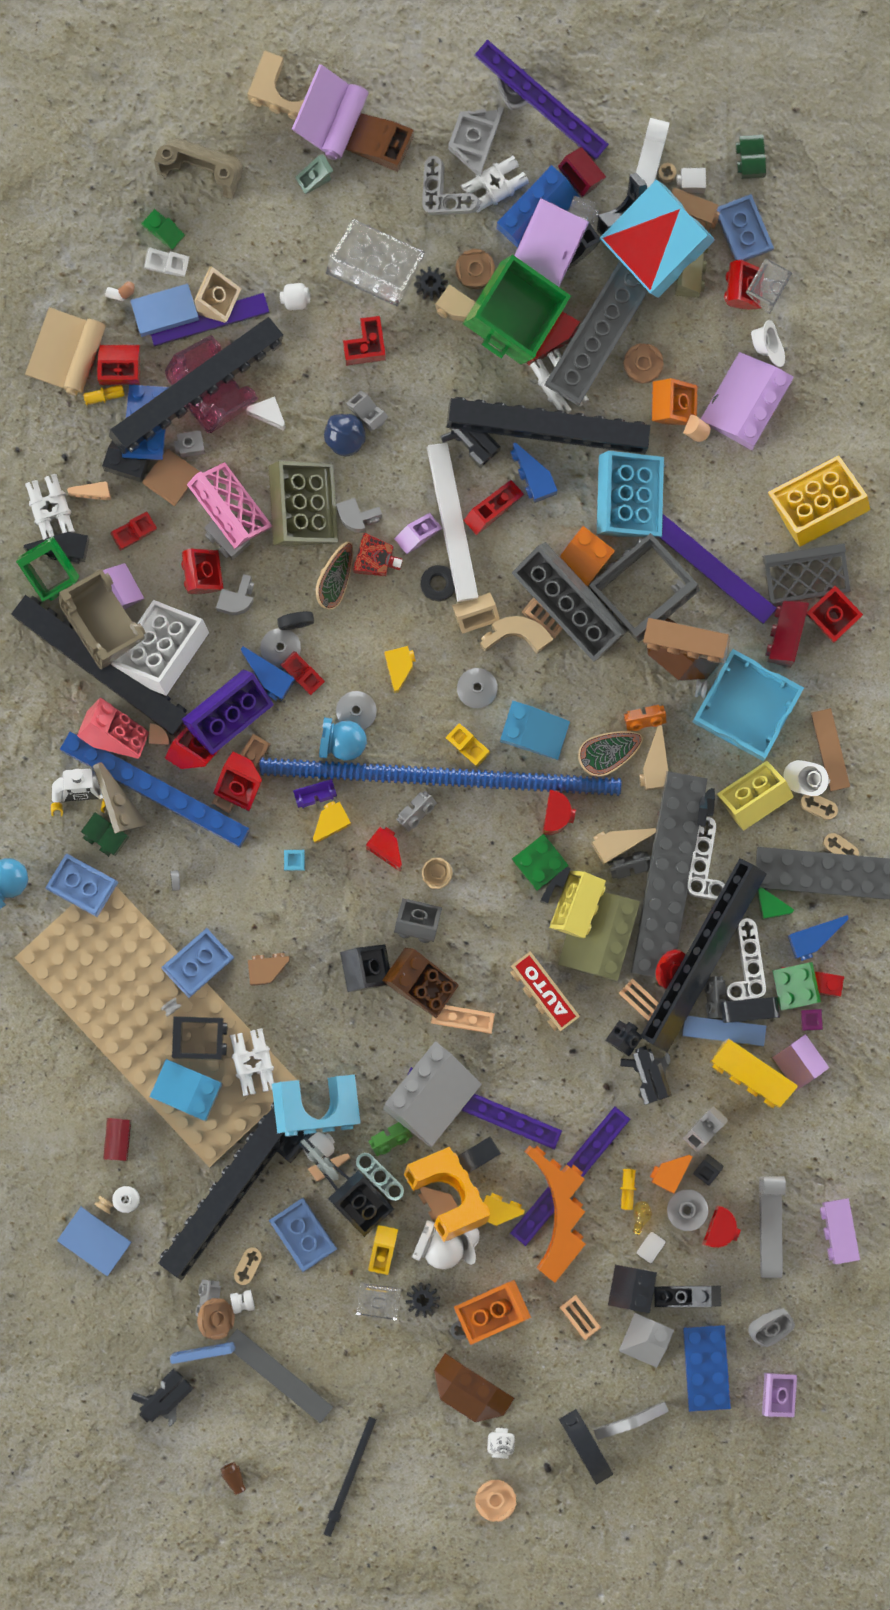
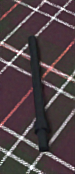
(334, 1515)

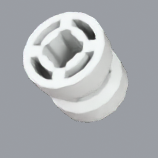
(237, 1302)

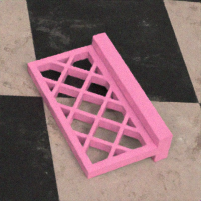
(221, 511)

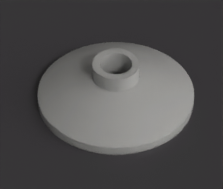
(272, 639)
(479, 698)
(357, 699)
(698, 1208)

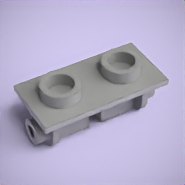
(423, 805)
(207, 1291)

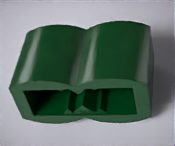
(752, 156)
(102, 833)

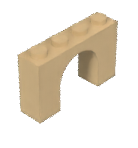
(264, 90)

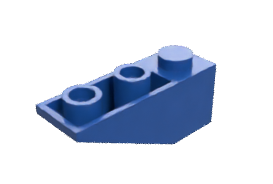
(537, 477)

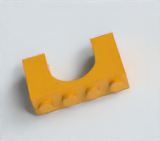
(445, 1168)

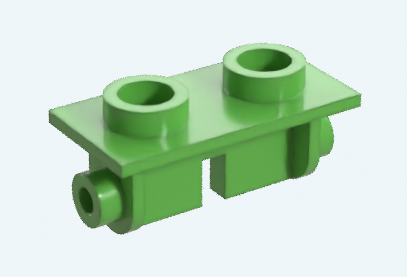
(383, 1144)

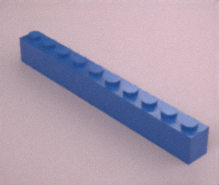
(157, 791)

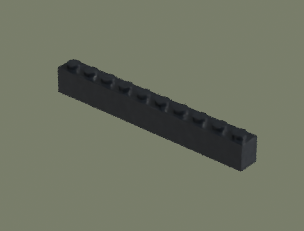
(196, 385)
(548, 425)
(66, 640)
(703, 955)
(223, 1197)

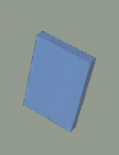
(744, 229)
(164, 310)
(81, 885)
(197, 963)
(303, 1234)
(94, 1241)

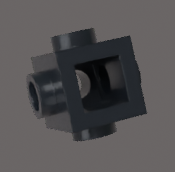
(624, 1037)

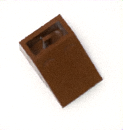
(380, 141)
(420, 981)

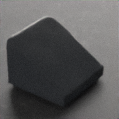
(708, 1170)

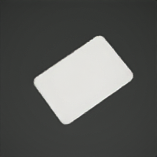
(651, 1247)

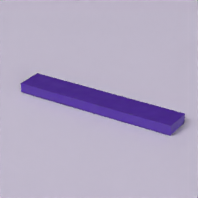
(242, 310)

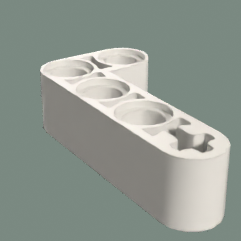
(652, 150)
(705, 858)
(746, 959)

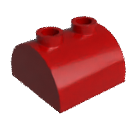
(739, 279)
(202, 571)
(834, 614)
(557, 813)
(721, 1229)

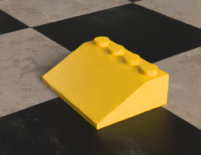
(819, 501)
(753, 1073)

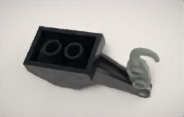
(356, 1197)

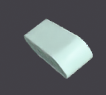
(374, 1167)

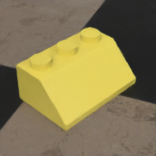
(755, 795)
(578, 904)

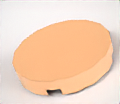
(495, 1500)

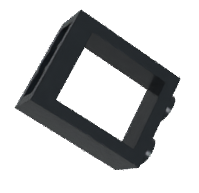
(222, 1030)

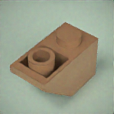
(266, 970)
(438, 1201)

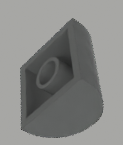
(417, 920)

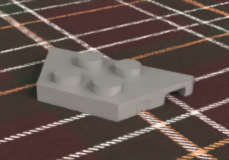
(474, 137)

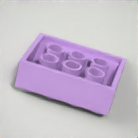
(747, 399)

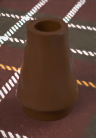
(232, 1476)

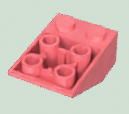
(112, 730)

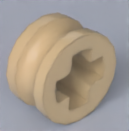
(661, 174)
(104, 1204)

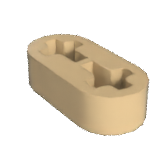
(817, 811)
(841, 842)
(243, 1263)

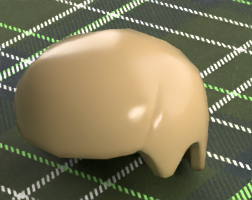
(437, 873)

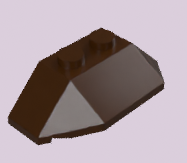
(681, 666)
(469, 1391)

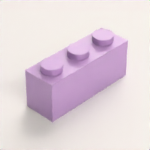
(840, 1231)

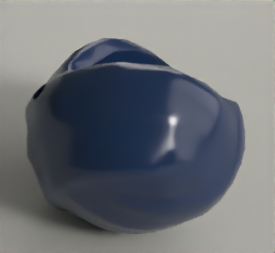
(344, 434)

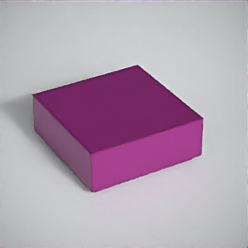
(811, 1020)

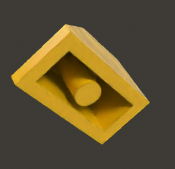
(399, 665)
(331, 821)
(383, 1250)

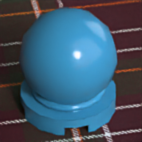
(344, 740)
(12, 879)

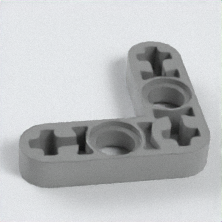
(442, 199)
(631, 1422)

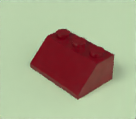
(787, 633)

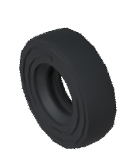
(426, 578)
(295, 620)

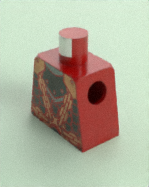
(375, 557)

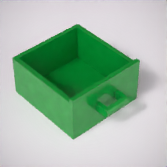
(516, 310)

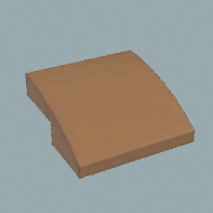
(170, 477)

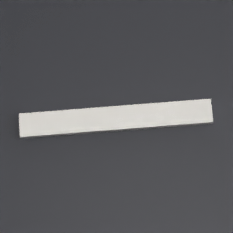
(452, 522)

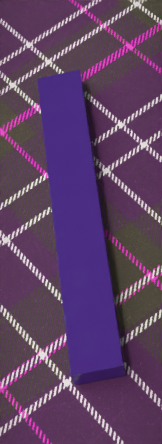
(541, 99)
(715, 571)
(512, 1120)
(583, 1160)

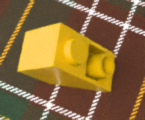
(500, 1210)

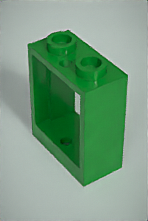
(32, 576)

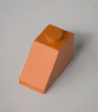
(670, 1173)

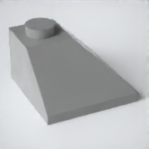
(646, 1340)

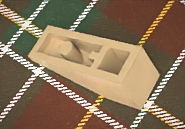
(454, 304)
(656, 765)
(618, 842)

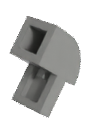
(367, 411)
(353, 519)
(237, 603)
(705, 1129)

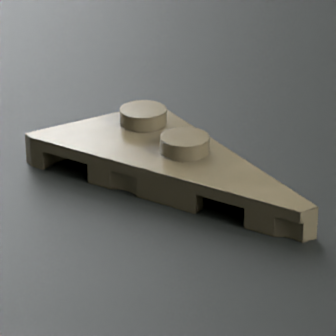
(120, 809)

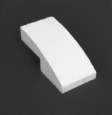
(165, 262)

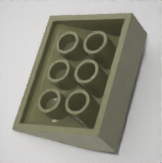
(303, 503)
(606, 944)

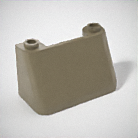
(226, 168)
(100, 618)

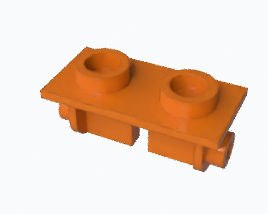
(654, 717)

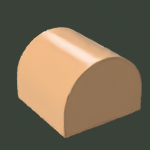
(697, 429)

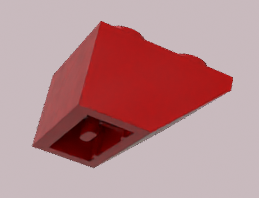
(118, 365)

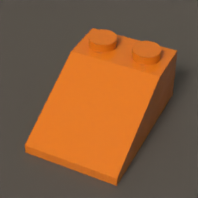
(587, 555)
(492, 1312)

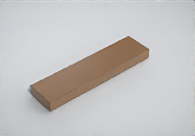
(830, 749)
(254, 750)

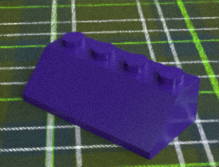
(228, 711)

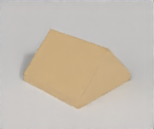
(216, 296)

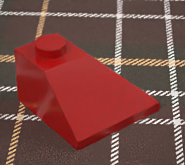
(188, 752)
(238, 781)
(385, 847)

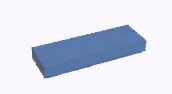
(202, 1352)

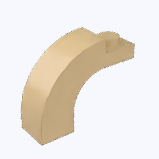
(520, 627)

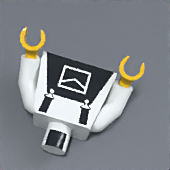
(75, 786)

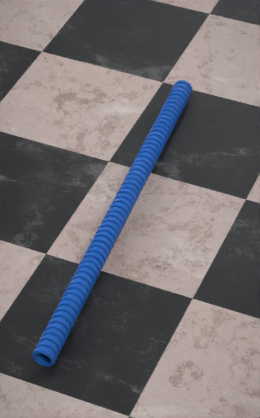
(440, 776)

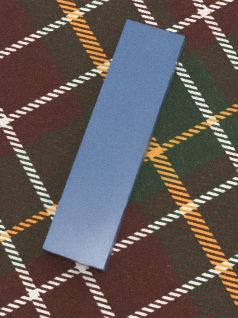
(717, 1030)

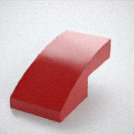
(133, 531)
(302, 673)

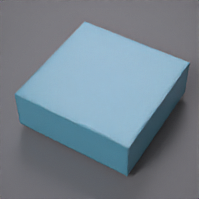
(294, 860)

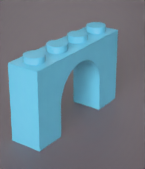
(293, 1118)

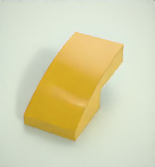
(468, 745)

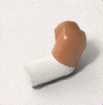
(121, 293)

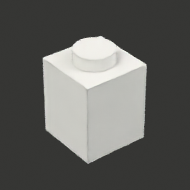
(692, 180)

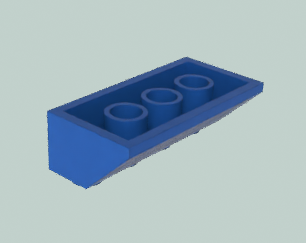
(551, 187)

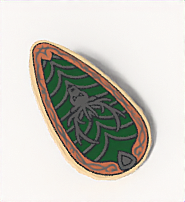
(335, 577)
(608, 751)

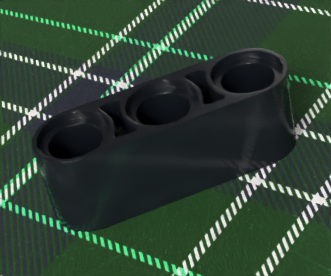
(750, 1009)

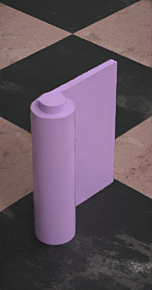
(329, 112)
(551, 240)

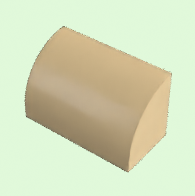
(476, 613)

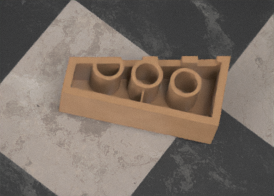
(686, 640)

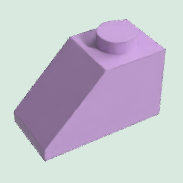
(417, 533)

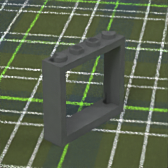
(628, 558)

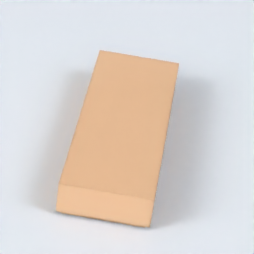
(465, 1019)

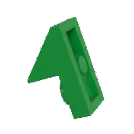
(163, 229)

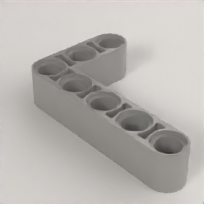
(770, 1211)

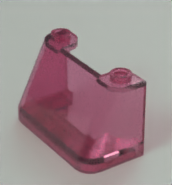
(226, 402)

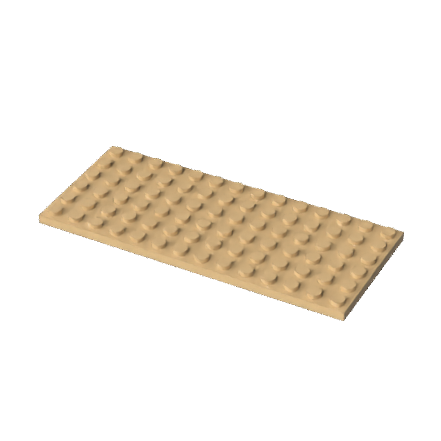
(114, 988)

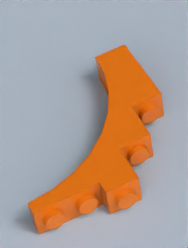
(567, 1212)

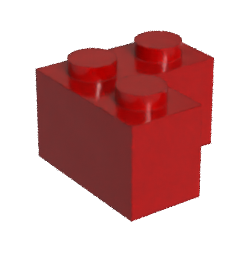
(369, 347)

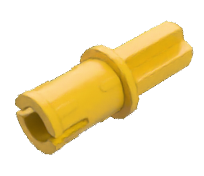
(104, 394)
(628, 1189)

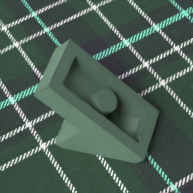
(314, 174)

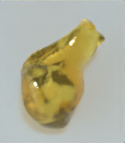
(642, 1214)

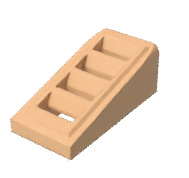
(92, 491)
(527, 612)
(338, 1161)

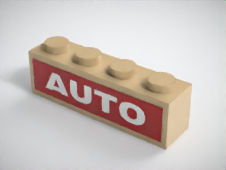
(544, 991)

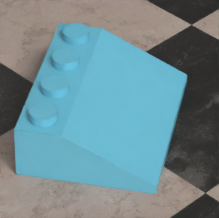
(630, 495)

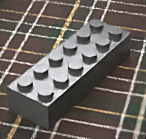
(569, 601)

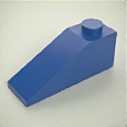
(272, 679)
(813, 938)

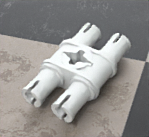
(496, 174)
(542, 374)
(40, 504)
(241, 1056)

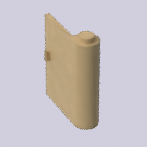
(65, 351)

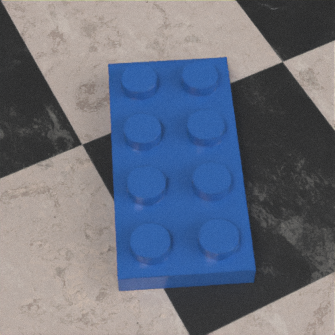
(137, 397)
(706, 1368)

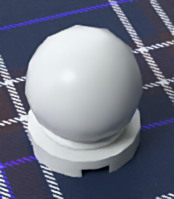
(438, 1253)

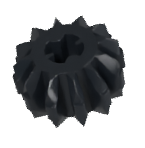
(423, 286)
(427, 1294)

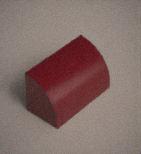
(581, 171)
(117, 1139)

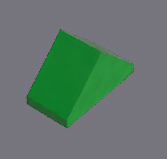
(771, 906)

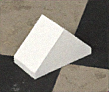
(267, 412)

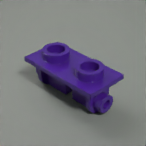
(317, 792)

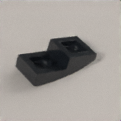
(706, 807)
(558, 881)
(478, 1155)

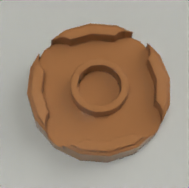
(475, 268)
(643, 363)
(215, 1319)

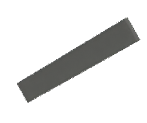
(279, 1376)

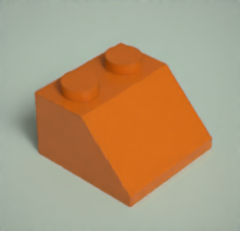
(673, 401)

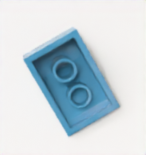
(534, 730)
(186, 1090)

